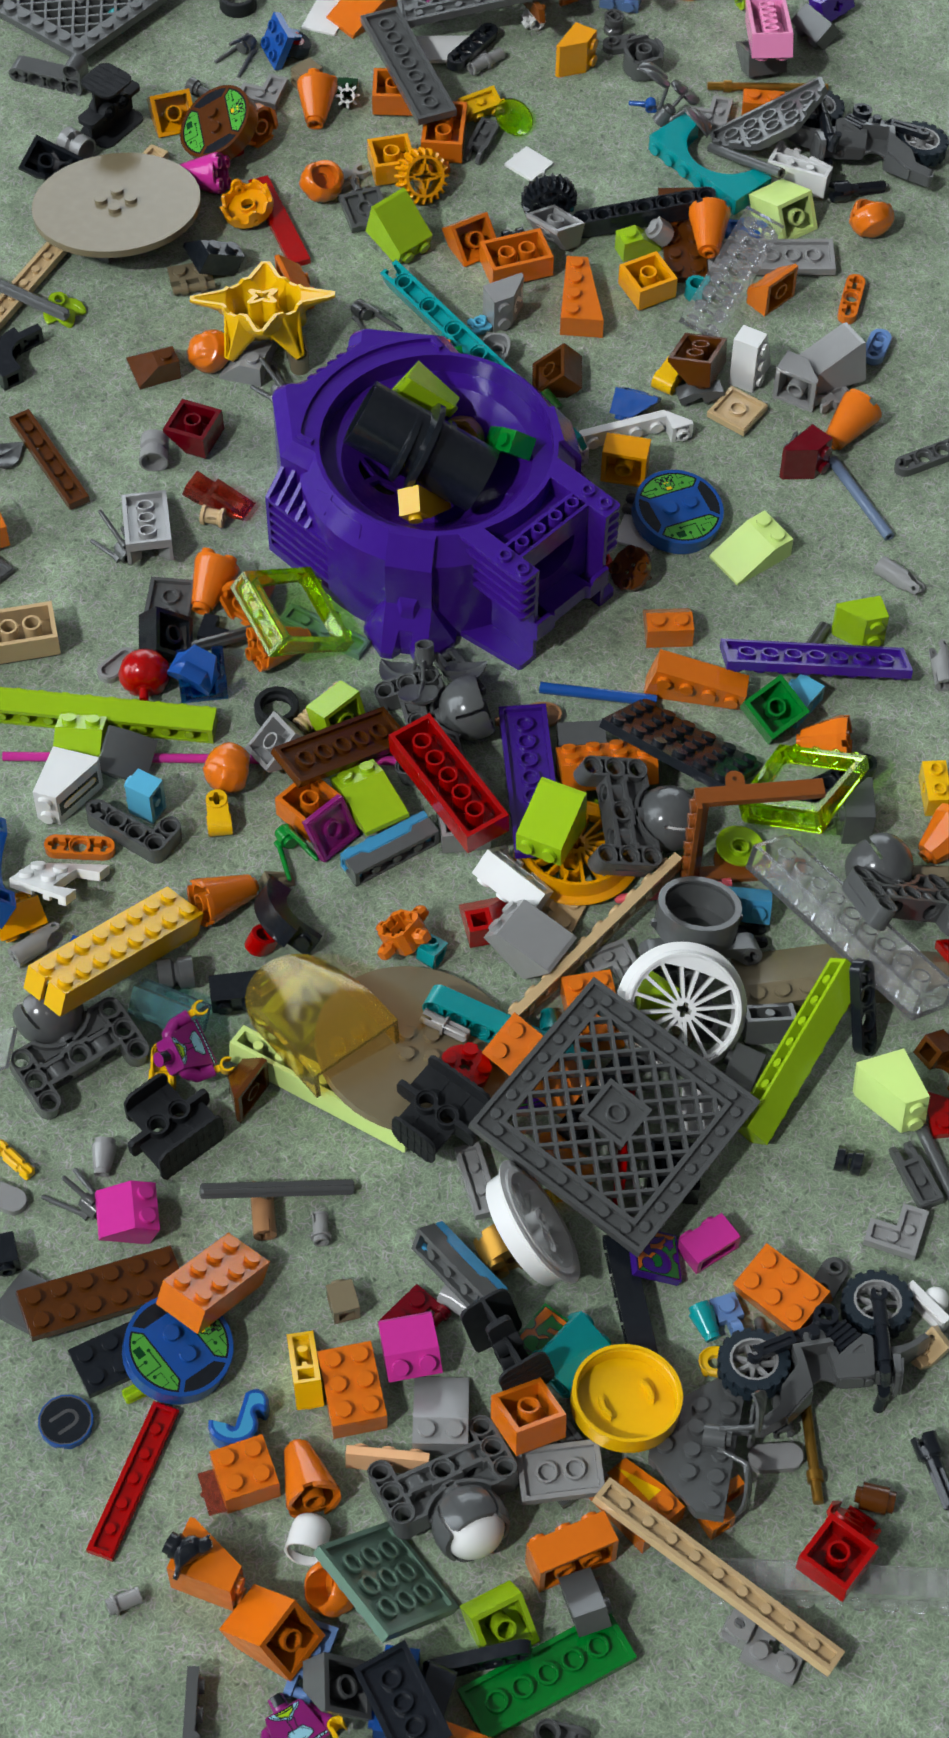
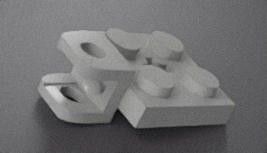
(757, 1651)

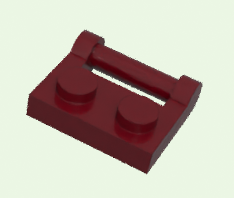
(417, 1302)

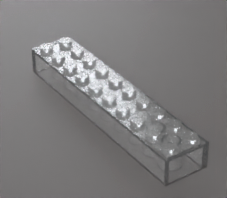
(817, 898)

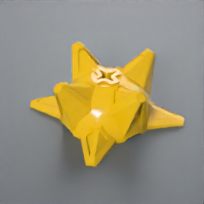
(263, 309)

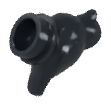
(186, 1550)

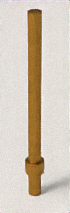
(728, 86)
(814, 1473)

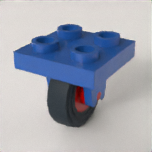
(283, 42)

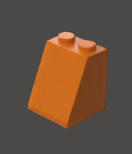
(210, 1577)
(272, 1631)

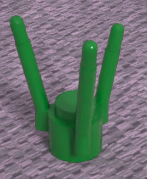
(288, 839)

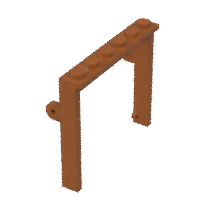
(734, 793)

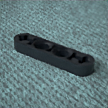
(476, 49)
(862, 978)
(486, 1657)

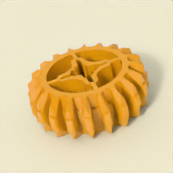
(421, 167)

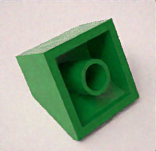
(774, 709)

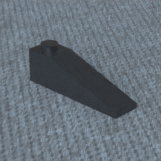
(46, 158)

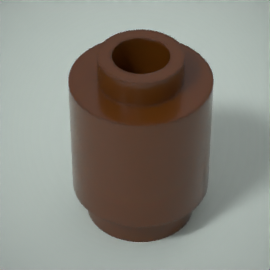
(875, 1498)

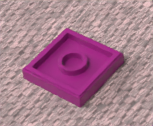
(331, 828)

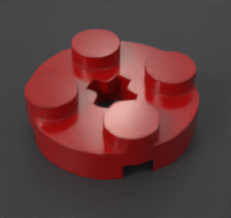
(471, 1056)
(855, 1519)

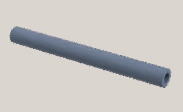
(861, 498)

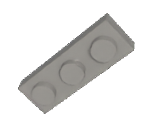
(475, 1177)

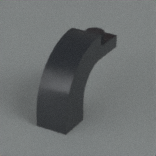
(11, 347)
(279, 920)

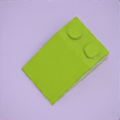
(370, 797)

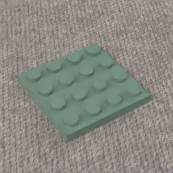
(385, 1581)

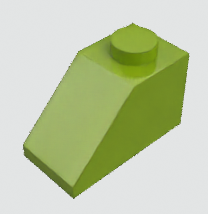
(634, 243)

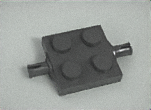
(358, 204)

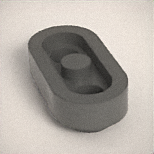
(615, 44)
(831, 1279)

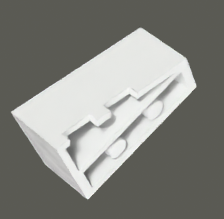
(802, 170)
(749, 359)
(509, 878)

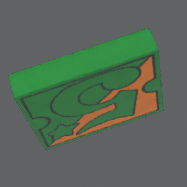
(541, 1328)

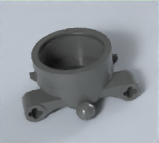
(712, 907)

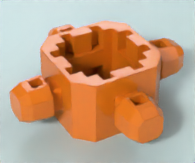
(403, 932)

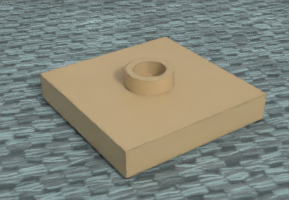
(737, 410)

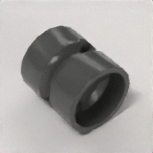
(176, 972)

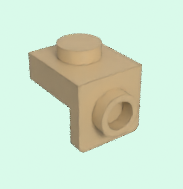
(936, 1350)

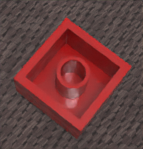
(836, 1557)

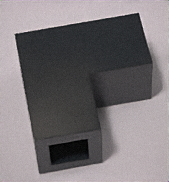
(210, 627)

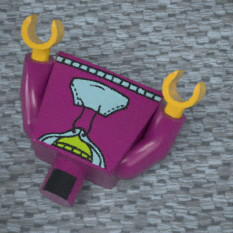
(187, 1050)
(299, 1720)

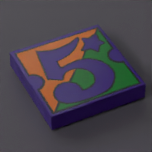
(659, 1260)

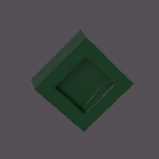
(342, 83)

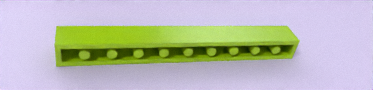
(147, 718)

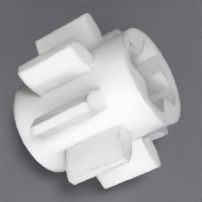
(530, 21)
(353, 95)

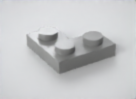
(270, 93)
(719, 110)
(613, 956)
(900, 1238)

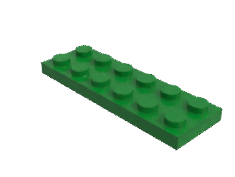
(553, 1674)

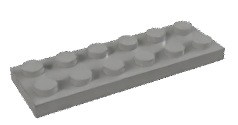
(810, 255)

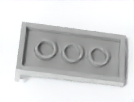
(146, 524)

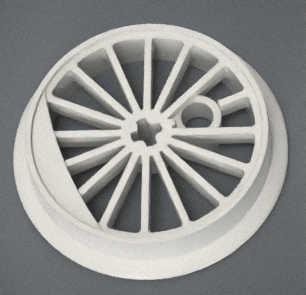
(700, 959)
(532, 1226)

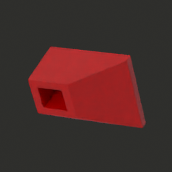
(478, 917)

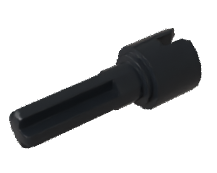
(845, 190)
(930, 1452)

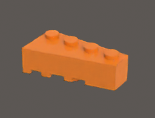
(580, 303)
(695, 682)

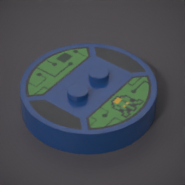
(677, 511)
(171, 1359)

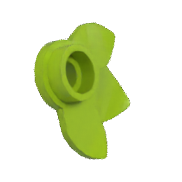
(74, 305)

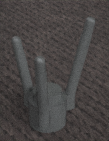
(245, 44)
(364, 311)
(274, 373)
(120, 547)
(87, 1202)

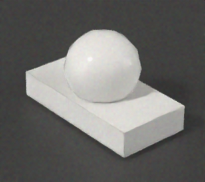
(931, 1304)

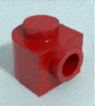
(259, 942)

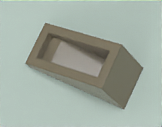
(278, 875)

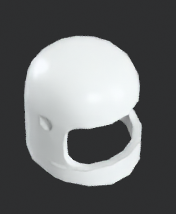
(310, 1531)

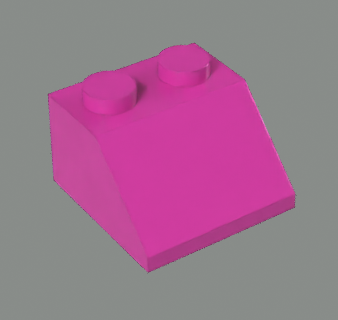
(128, 1212)
(410, 1347)

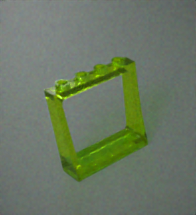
(269, 626)
(803, 814)

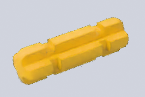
(16, 1161)

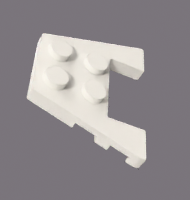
(52, 877)

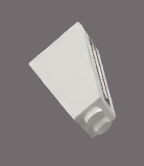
(66, 784)

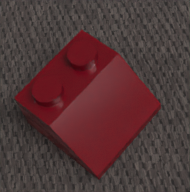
(195, 427)
(806, 455)

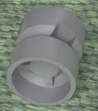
(76, 142)
(154, 450)

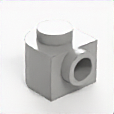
(660, 231)

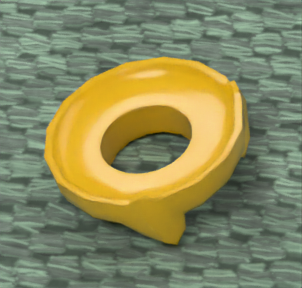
(704, 1357)

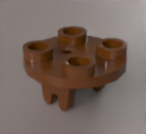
(625, 562)

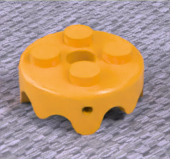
(243, 195)

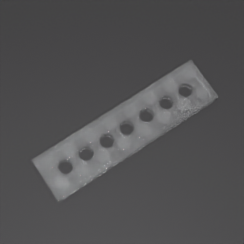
(719, 275)

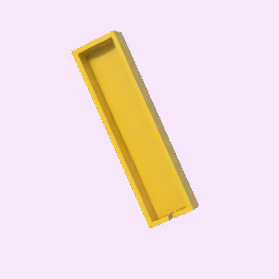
(113, 951)

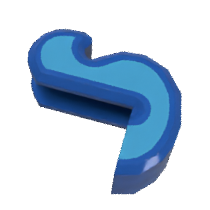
(253, 1407)

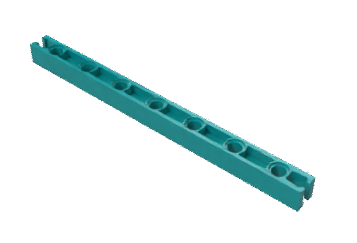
(442, 320)

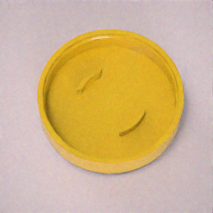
(626, 1398)

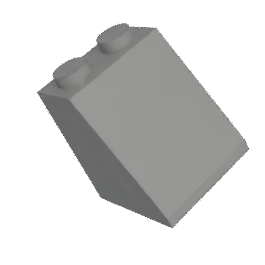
(838, 358)
(528, 939)

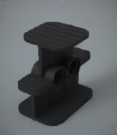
(111, 107)
(451, 1097)
(182, 1137)
(496, 1324)

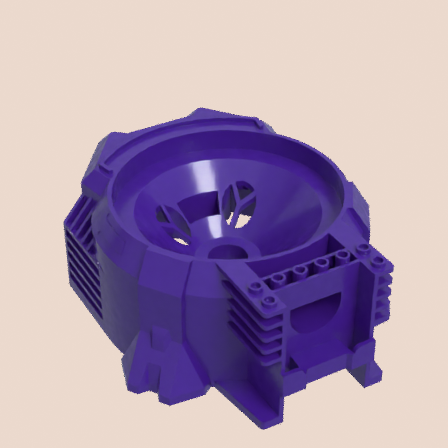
(480, 574)

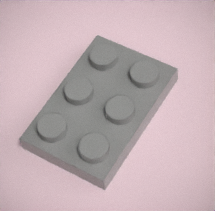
(560, 1472)

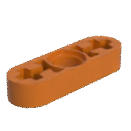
(849, 292)
(73, 840)

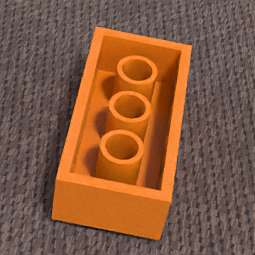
(571, 755)
(512, 1046)
(212, 1283)

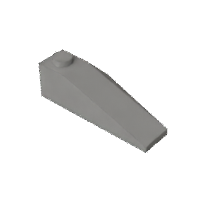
(247, 366)

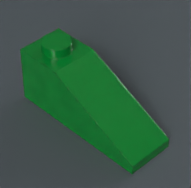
(511, 442)

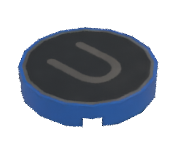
(65, 1421)

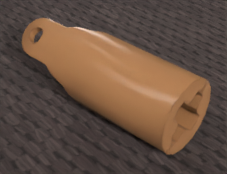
(263, 1218)

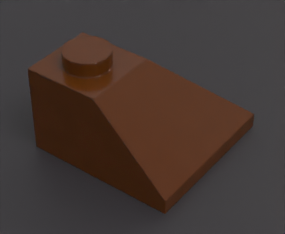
(155, 367)
(247, 1085)

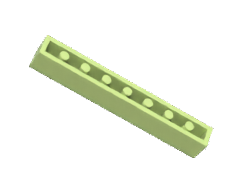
(251, 1044)

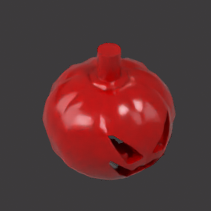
(144, 673)

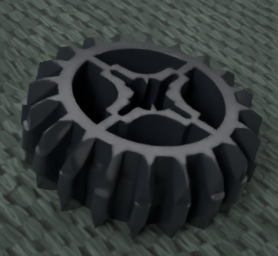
(547, 192)

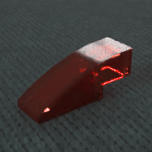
(217, 496)

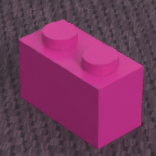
(708, 1242)

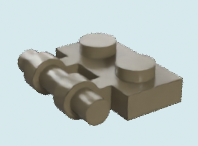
(187, 279)

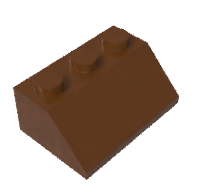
(699, 358)

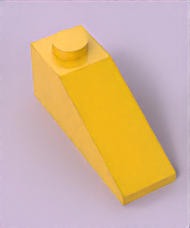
(419, 504)
(305, 1370)

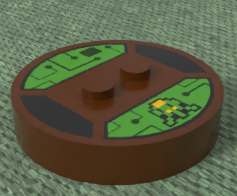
(219, 122)

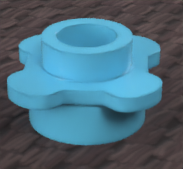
(479, 325)

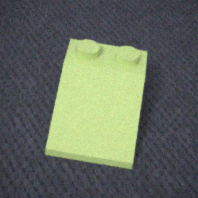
(753, 548)

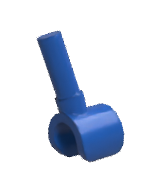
(649, 104)

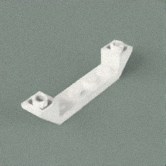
(676, 426)

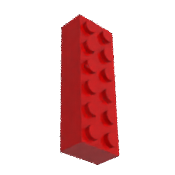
(449, 783)

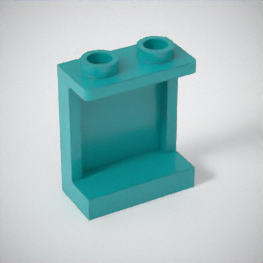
(570, 1348)

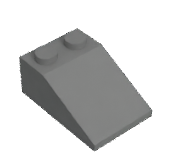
(440, 1414)

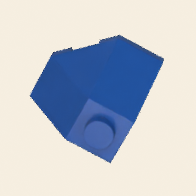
(631, 402)

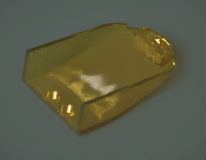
(314, 1014)

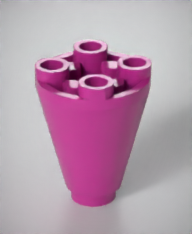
(210, 172)

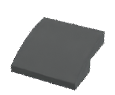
(125, 752)
(9, 1306)

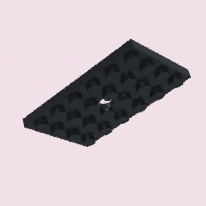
(657, 734)

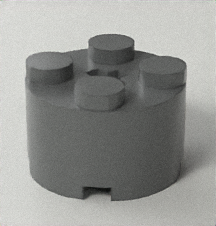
(640, 50)

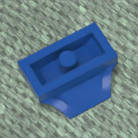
(196, 668)

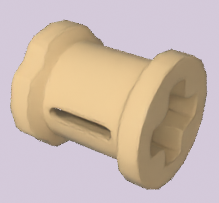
(212, 516)

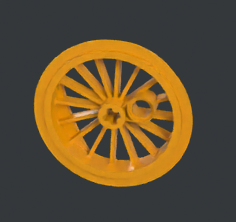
(568, 888)

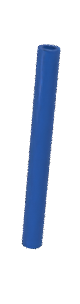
(593, 693)

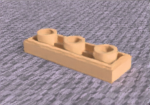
(361, 1456)

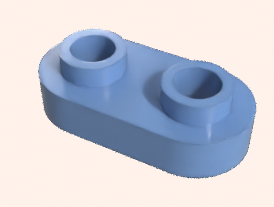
(875, 349)

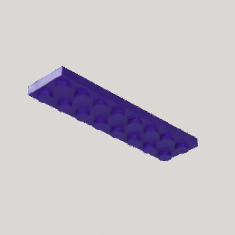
(815, 659)
(526, 757)

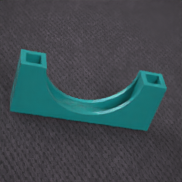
(671, 146)

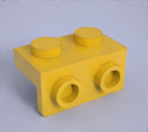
(481, 103)

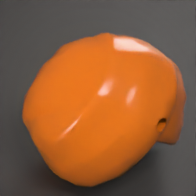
(322, 181)
(871, 218)
(207, 351)
(227, 767)
(324, 1594)

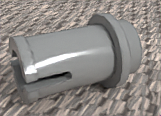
(321, 1234)
(123, 1601)

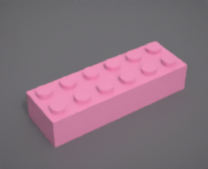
(769, 29)

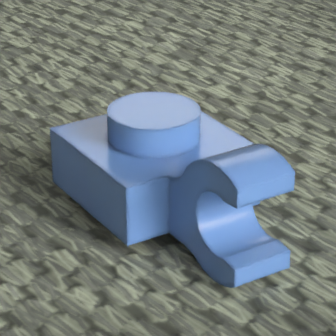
(728, 1312)

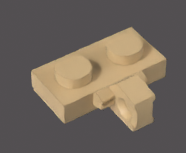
(565, 915)

